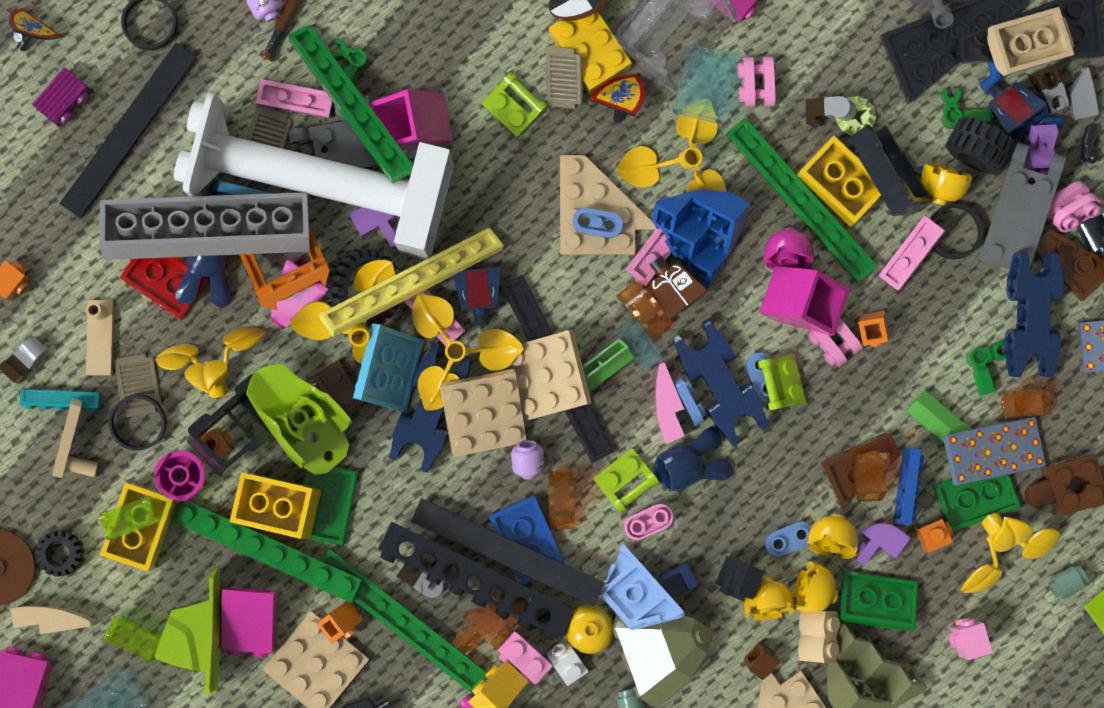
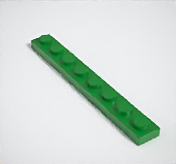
(351, 103)
(801, 200)
(267, 550)
(411, 628)

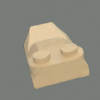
(1030, 41)

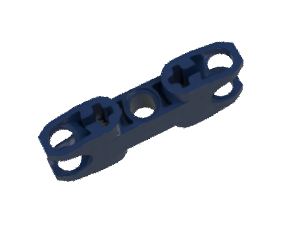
(1033, 314)
(729, 398)
(423, 425)

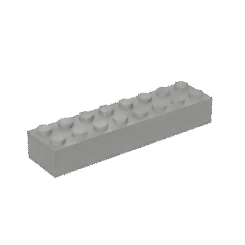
(204, 225)

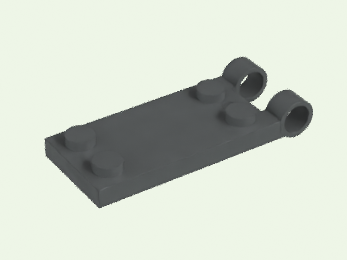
(342, 144)
(1021, 210)

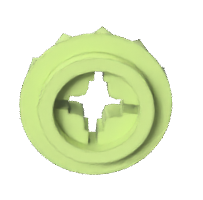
(853, 126)

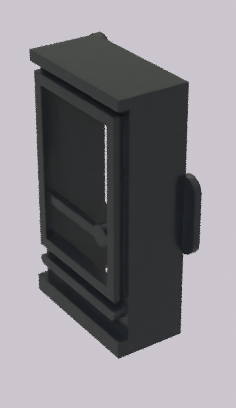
(890, 170)
(206, 422)

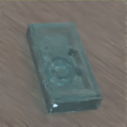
(640, 345)

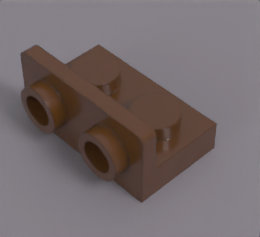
(337, 385)

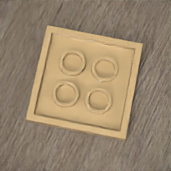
(550, 376)
(483, 412)
(313, 666)

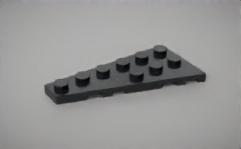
(1082, 19)
(924, 52)

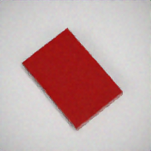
(159, 282)

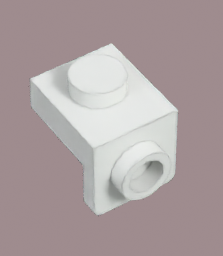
(566, 662)

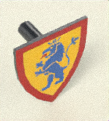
(29, 27)
(621, 94)

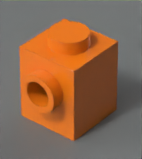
(12, 280)
(874, 328)
(217, 441)
(934, 535)
(340, 622)

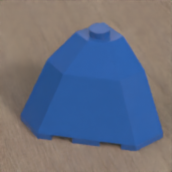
(702, 228)

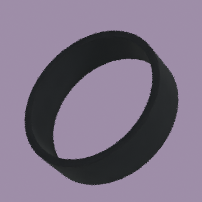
(160, 45)
(979, 226)
(112, 427)

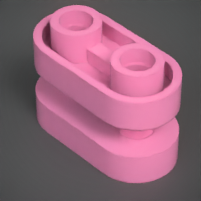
(748, 93)
(1073, 206)
(835, 354)
(648, 522)

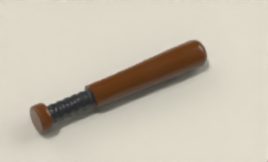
(281, 27)

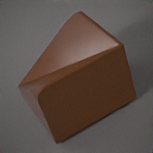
(761, 660)

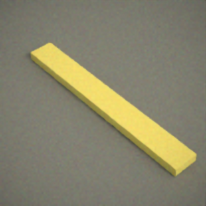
(410, 282)

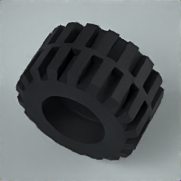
(980, 145)

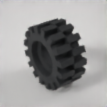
(45, 558)

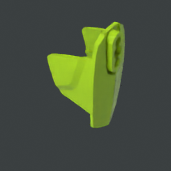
(293, 411)
(194, 636)

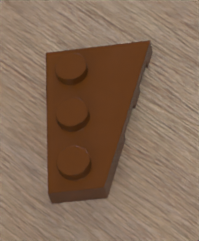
(1080, 268)
(841, 467)

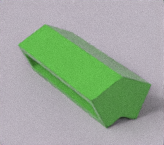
(606, 363)
(935, 416)

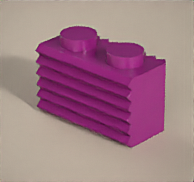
(62, 97)

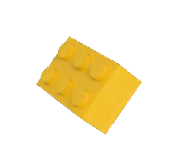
(601, 54)
(840, 181)
(275, 505)
(142, 546)

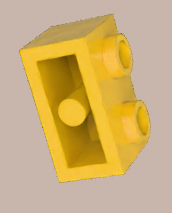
(500, 687)

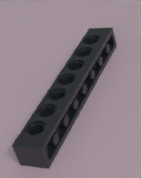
(557, 613)

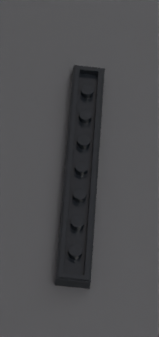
(128, 130)
(536, 327)
(508, 552)

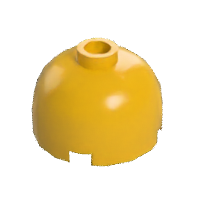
(944, 183)
(833, 535)
(814, 589)
(769, 601)
(590, 629)

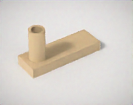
(100, 337)
(66, 462)

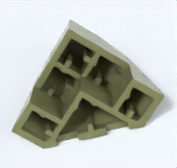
(662, 655)
(868, 674)

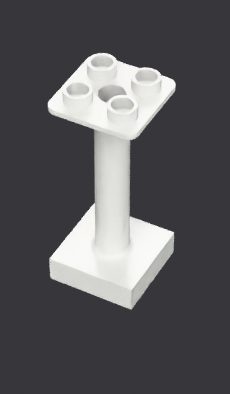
(415, 200)

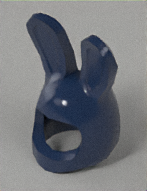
(205, 266)
(686, 463)

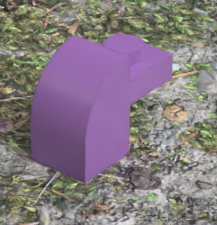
(1041, 148)
(369, 221)
(881, 536)

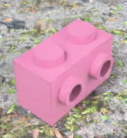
(969, 638)
(525, 657)

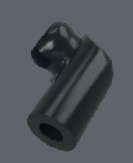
(1087, 142)

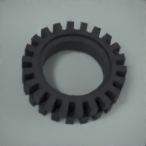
(342, 273)

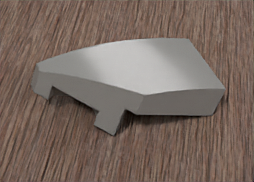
(1083, 96)

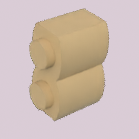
(818, 637)

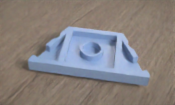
(636, 594)

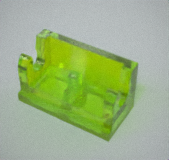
(129, 518)
(132, 638)

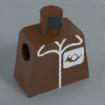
(675, 286)

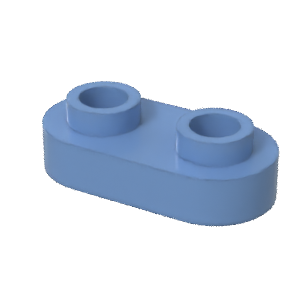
(597, 222)
(756, 376)
(694, 411)
(789, 539)

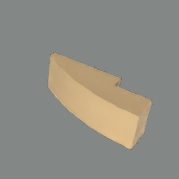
(49, 618)

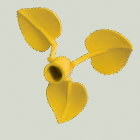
(640, 165)
(433, 315)
(307, 319)
(210, 375)
(1002, 537)

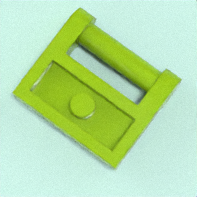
(508, 111)
(782, 381)
(621, 473)

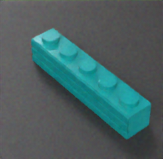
(59, 399)

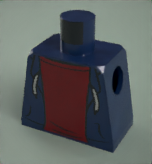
(1016, 109)
(478, 292)

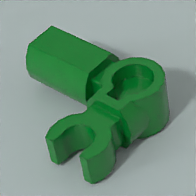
(354, 57)
(952, 111)
(978, 359)

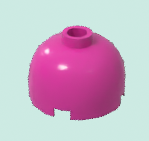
(789, 249)
(178, 465)

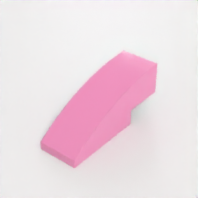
(667, 404)

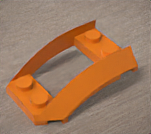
(290, 283)

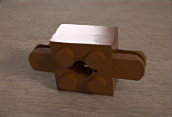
(1069, 486)

